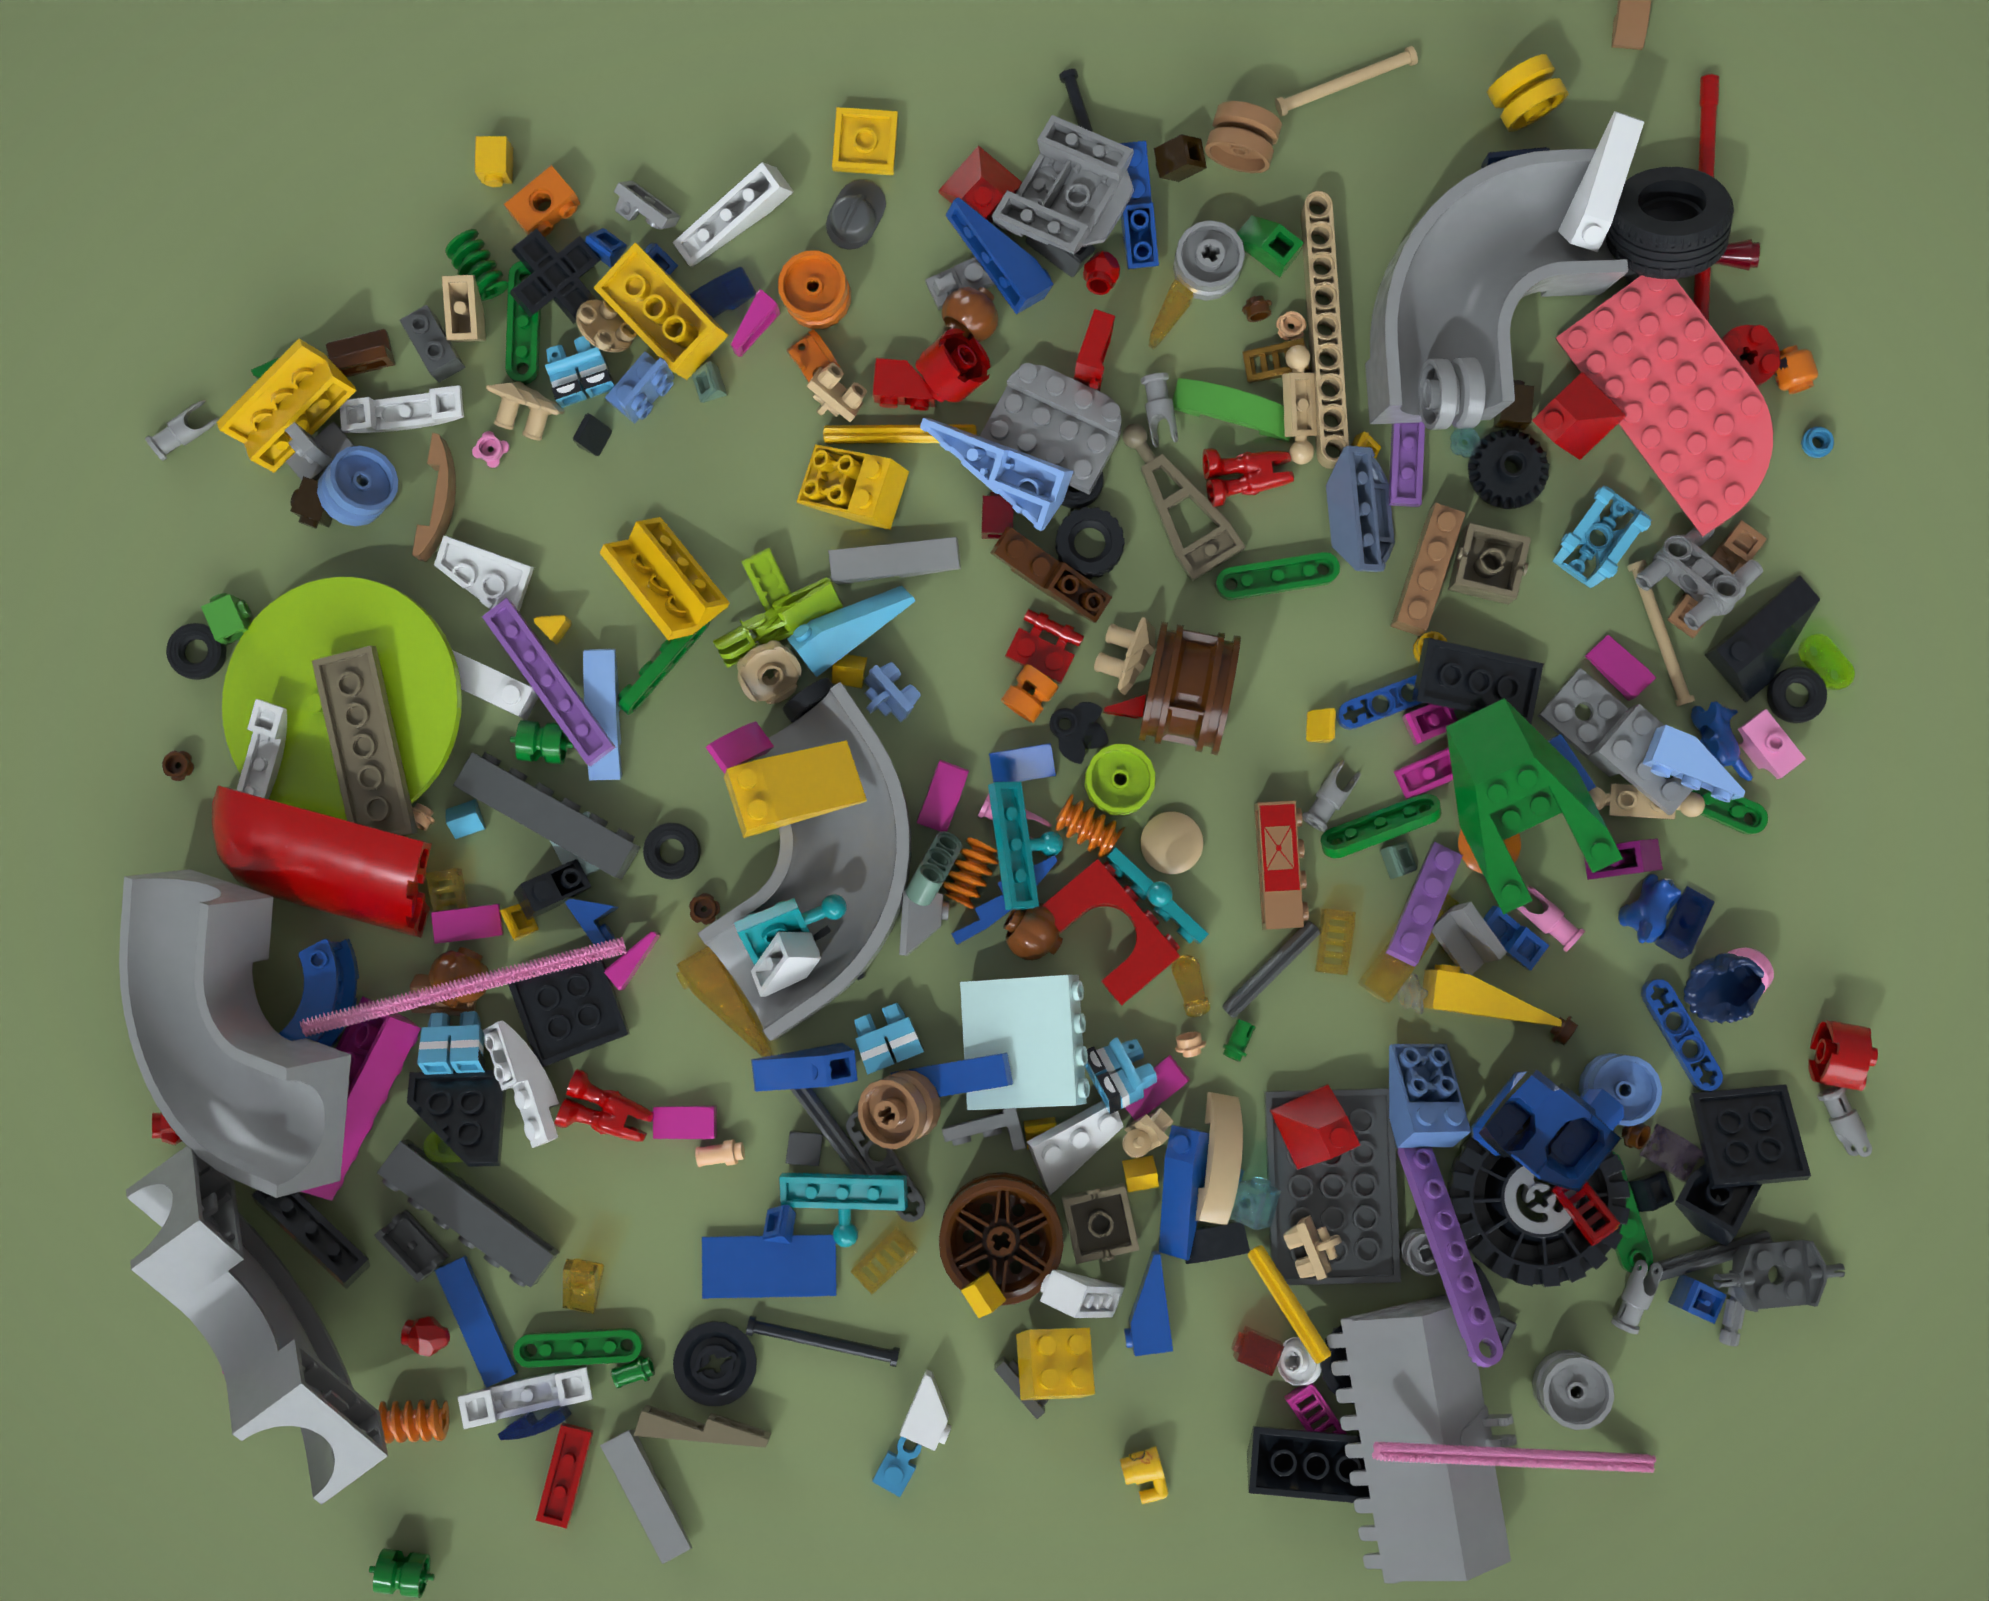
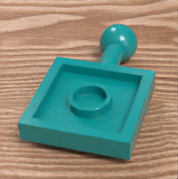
(785, 916)

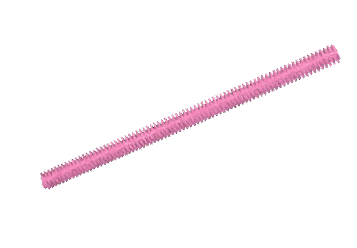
(462, 987)
(1513, 1457)

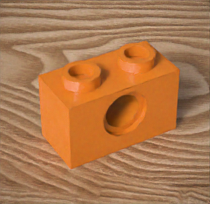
(546, 187)

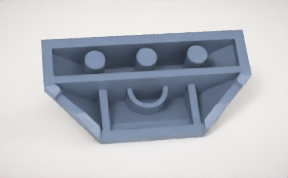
(1360, 510)

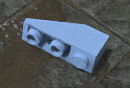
(1688, 759)

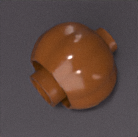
(971, 312)
(1032, 933)
(455, 966)

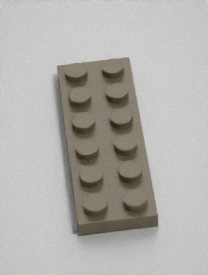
(364, 741)

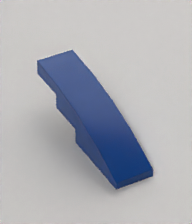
(995, 909)

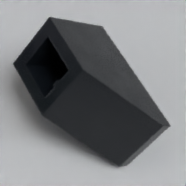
(551, 889)

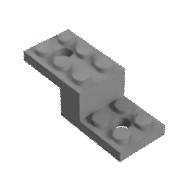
(1612, 737)

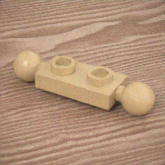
(1299, 404)
(1630, 802)

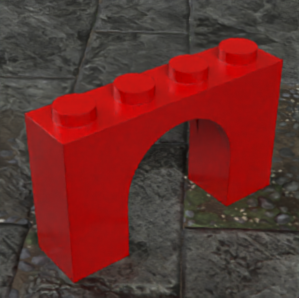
(1099, 888)

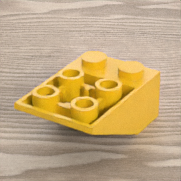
(853, 485)

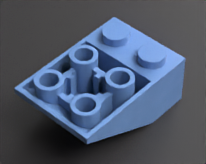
(1425, 1097)

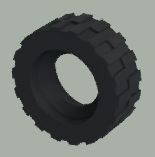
(1094, 519)

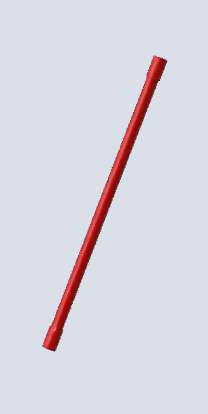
(1708, 102)

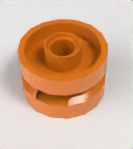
(811, 271)

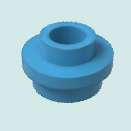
(1824, 436)

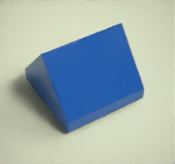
(606, 246)
(779, 1224)

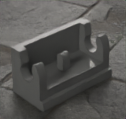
(412, 1245)

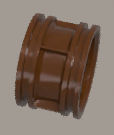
(1190, 688)
(1040, 1217)

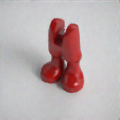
(1256, 472)
(613, 1114)

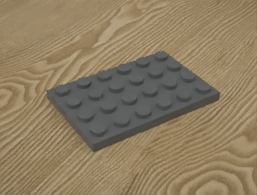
(1346, 1194)

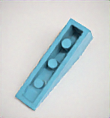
(837, 633)

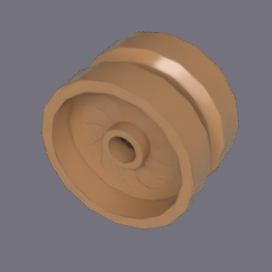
(1243, 137)
(899, 1109)

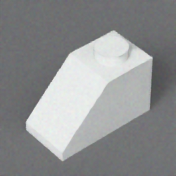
(785, 962)
(927, 1415)

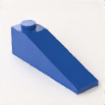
(1006, 263)
(1183, 1176)

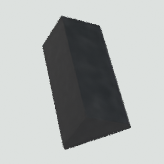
(1302, 1465)

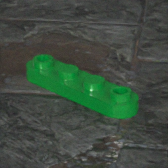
(521, 333)
(1277, 576)
(654, 672)
(1733, 812)
(1381, 825)
(1634, 1236)
(578, 1347)

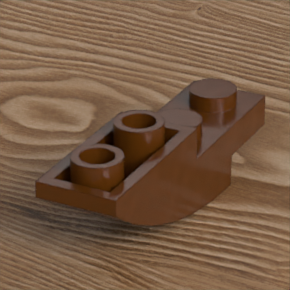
(1050, 575)

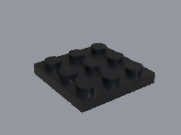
(569, 1011)
(1749, 1136)

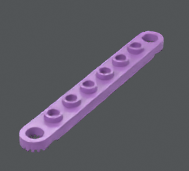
(1451, 1254)

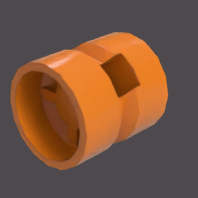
(1024, 703)

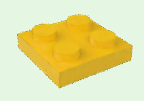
(865, 141)

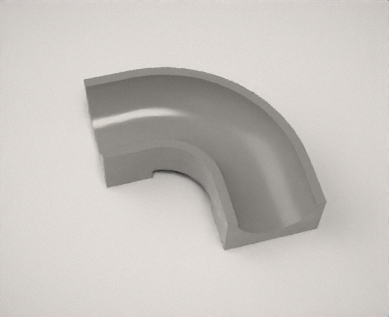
(1468, 268)
(846, 852)
(208, 1055)
(256, 1320)

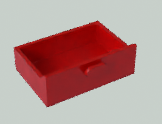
(1094, 348)

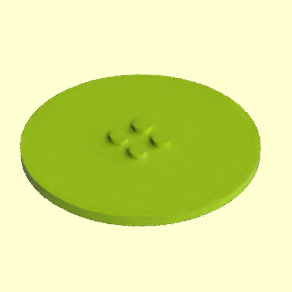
(323, 621)

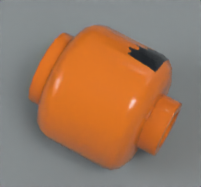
(1796, 370)

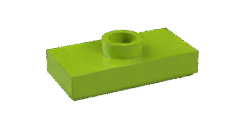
(766, 577)

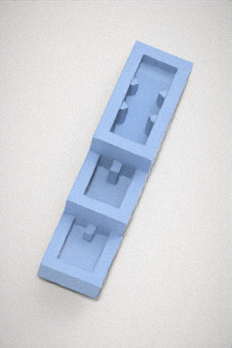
(602, 700)

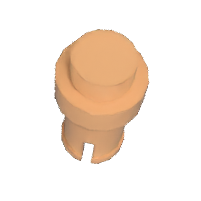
(726, 1153)

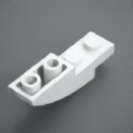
(520, 1069)

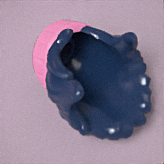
(1728, 985)

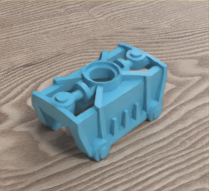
(1616, 541)

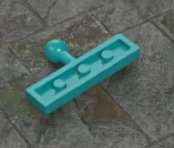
(1015, 846)
(1159, 895)
(844, 1193)

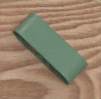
(933, 868)

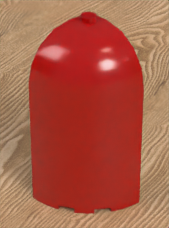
(322, 861)

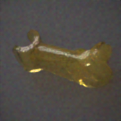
(1189, 981)

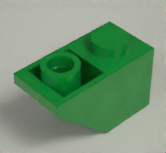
(1270, 244)

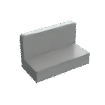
(1467, 938)

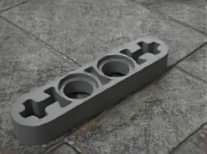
(882, 1167)

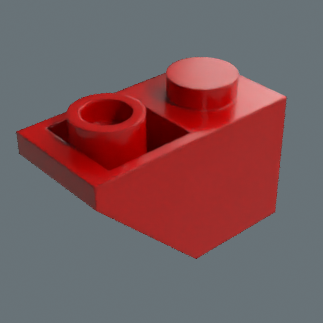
(900, 384)

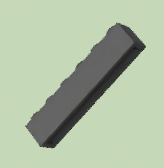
(546, 815)
(467, 1213)

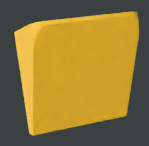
(1321, 725)

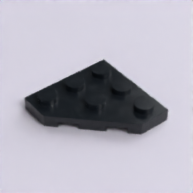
(463, 1112)

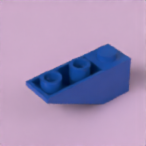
(805, 1068)

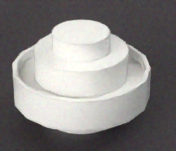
(1296, 1363)

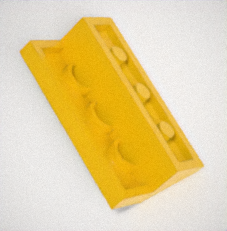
(297, 389)
(665, 579)

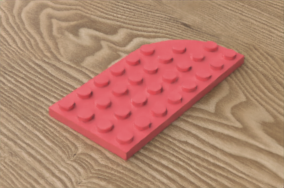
(1682, 394)

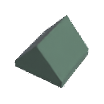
(709, 382)
(1398, 860)

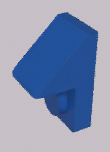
(588, 916)

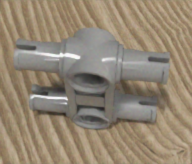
(1699, 576)

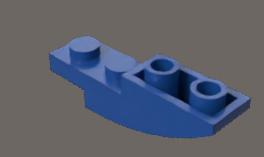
(1138, 216)

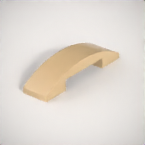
(1223, 1159)

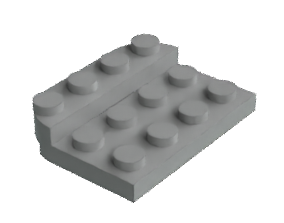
(1057, 422)

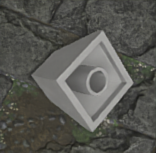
(920, 922)

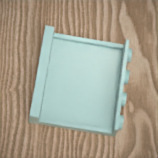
(1041, 1032)

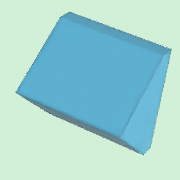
(464, 819)

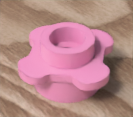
(489, 440)

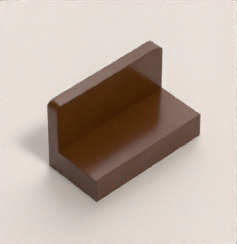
(361, 353)

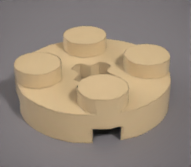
(766, 657)

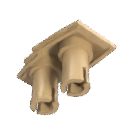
(517, 393)
(1140, 648)

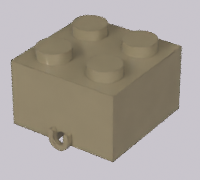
(1489, 563)
(1100, 1223)

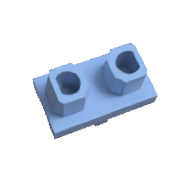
(886, 695)

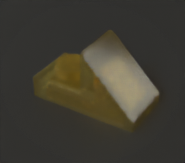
(581, 1284)

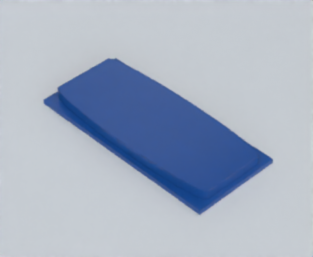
(768, 1269)

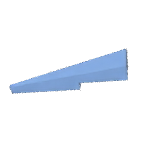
(1024, 481)

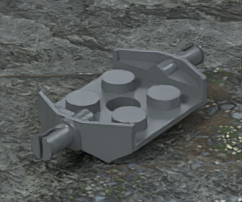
(1799, 1277)

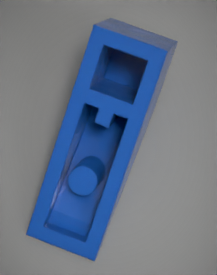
(1149, 1317)

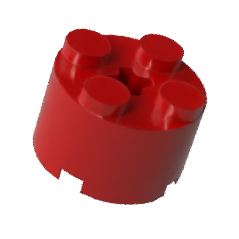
(1757, 350)
(953, 366)
(1842, 1055)

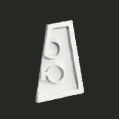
(484, 572)
(1072, 1143)

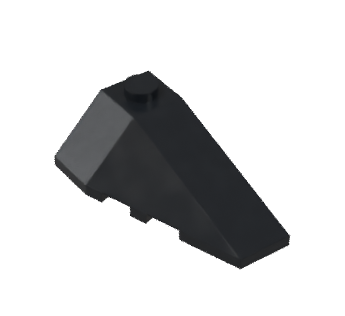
(1759, 645)
(1715, 1211)

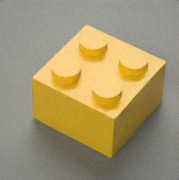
(1055, 1363)

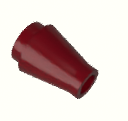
(1741, 255)

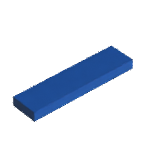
(968, 1074)
(476, 1321)

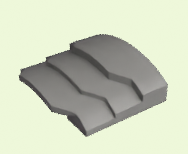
(1071, 189)

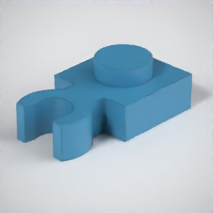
(896, 1469)

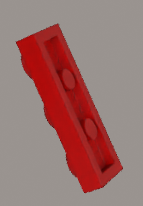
(564, 1475)

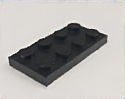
(1475, 678)

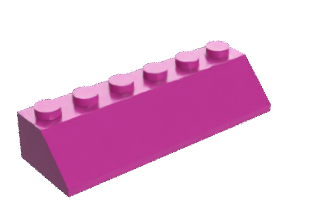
(377, 1057)

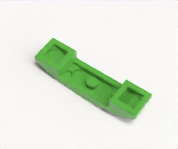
(1231, 406)

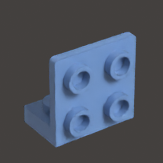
(641, 387)

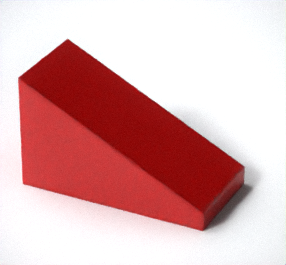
(1130, 708)

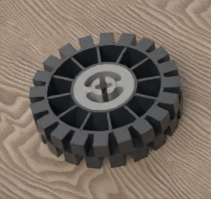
(1522, 1248)

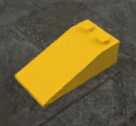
(660, 312)
(793, 787)
(1469, 995)

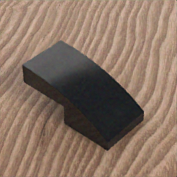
(1218, 1242)

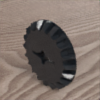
(708, 1385)

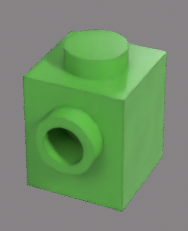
(227, 617)

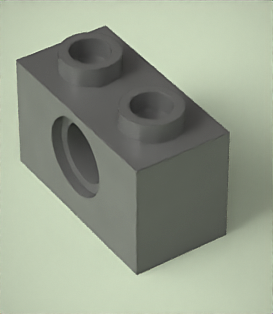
(431, 343)

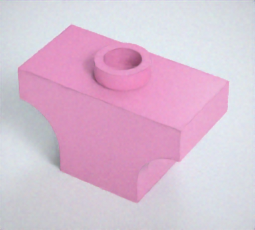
(1769, 745)

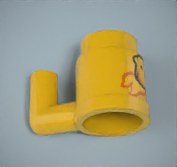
(1143, 1468)

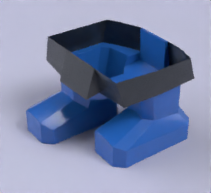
(1551, 1157)

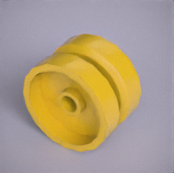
(1527, 92)

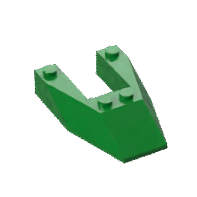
(1510, 782)

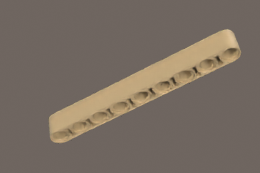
(1326, 315)

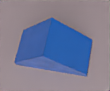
(1697, 1298)

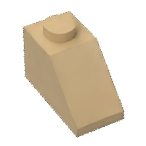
(463, 309)

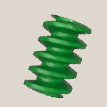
(471, 261)

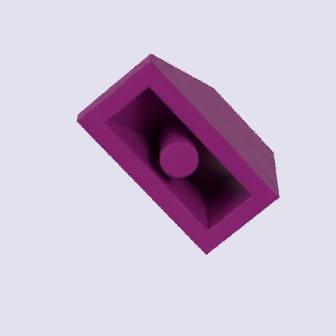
(1637, 858)

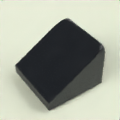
(592, 435)
(1651, 1191)

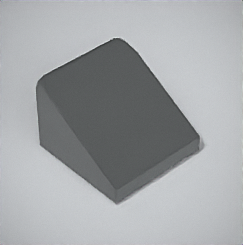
(804, 1148)

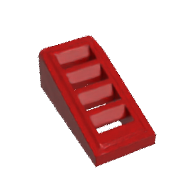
(1576, 1214)

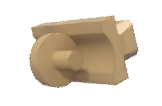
(834, 395)
(1146, 1133)
(1317, 1261)

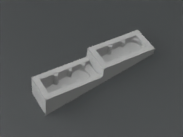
(894, 560)
(646, 1495)

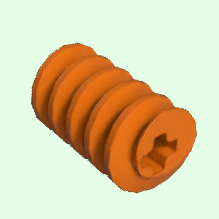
(1088, 827)
(970, 872)
(414, 1422)

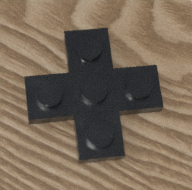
(553, 274)

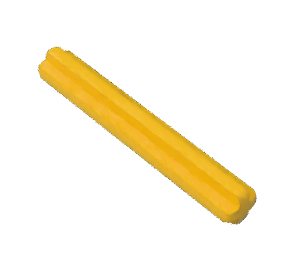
(1289, 1304)

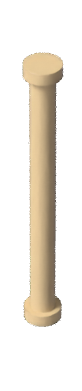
(1408, 57)
(1663, 639)

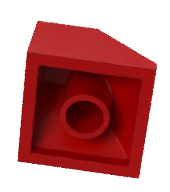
(980, 183)
(1579, 416)
(1315, 1127)

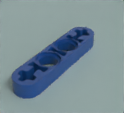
(1390, 692)
(1685, 1032)

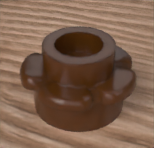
(1257, 308)
(170, 761)
(696, 905)
(1564, 1033)
(1636, 1135)

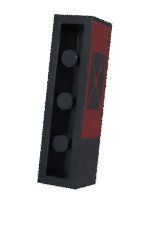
(315, 1235)

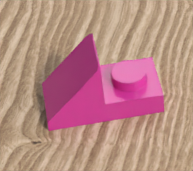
(1428, 722)

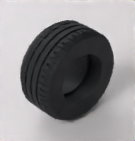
(1671, 223)

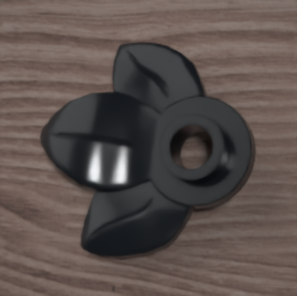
(1083, 731)

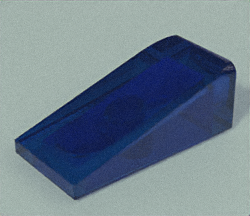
(1685, 923)

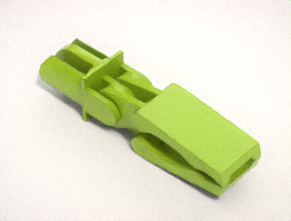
(779, 621)

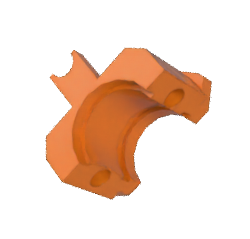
(813, 356)

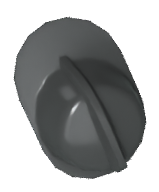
(855, 214)

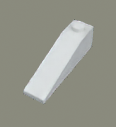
(1602, 184)
(734, 213)
(495, 687)
(1080, 1295)

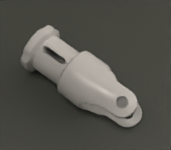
(1159, 405)
(177, 433)
(1329, 799)
(1845, 1121)
(1637, 1296)

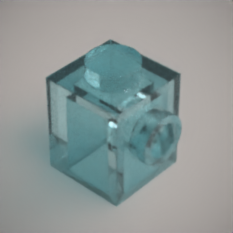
(1255, 1203)

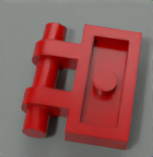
(1041, 654)

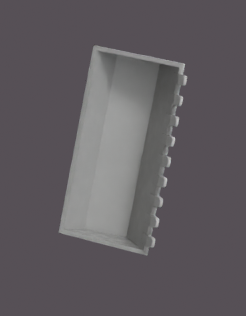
(1421, 1387)

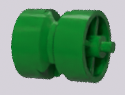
(537, 742)
(401, 1573)

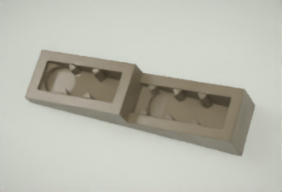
(718, 1429)

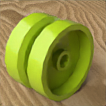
(1120, 761)

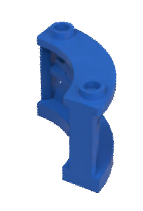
(329, 985)

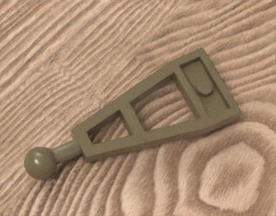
(1210, 549)

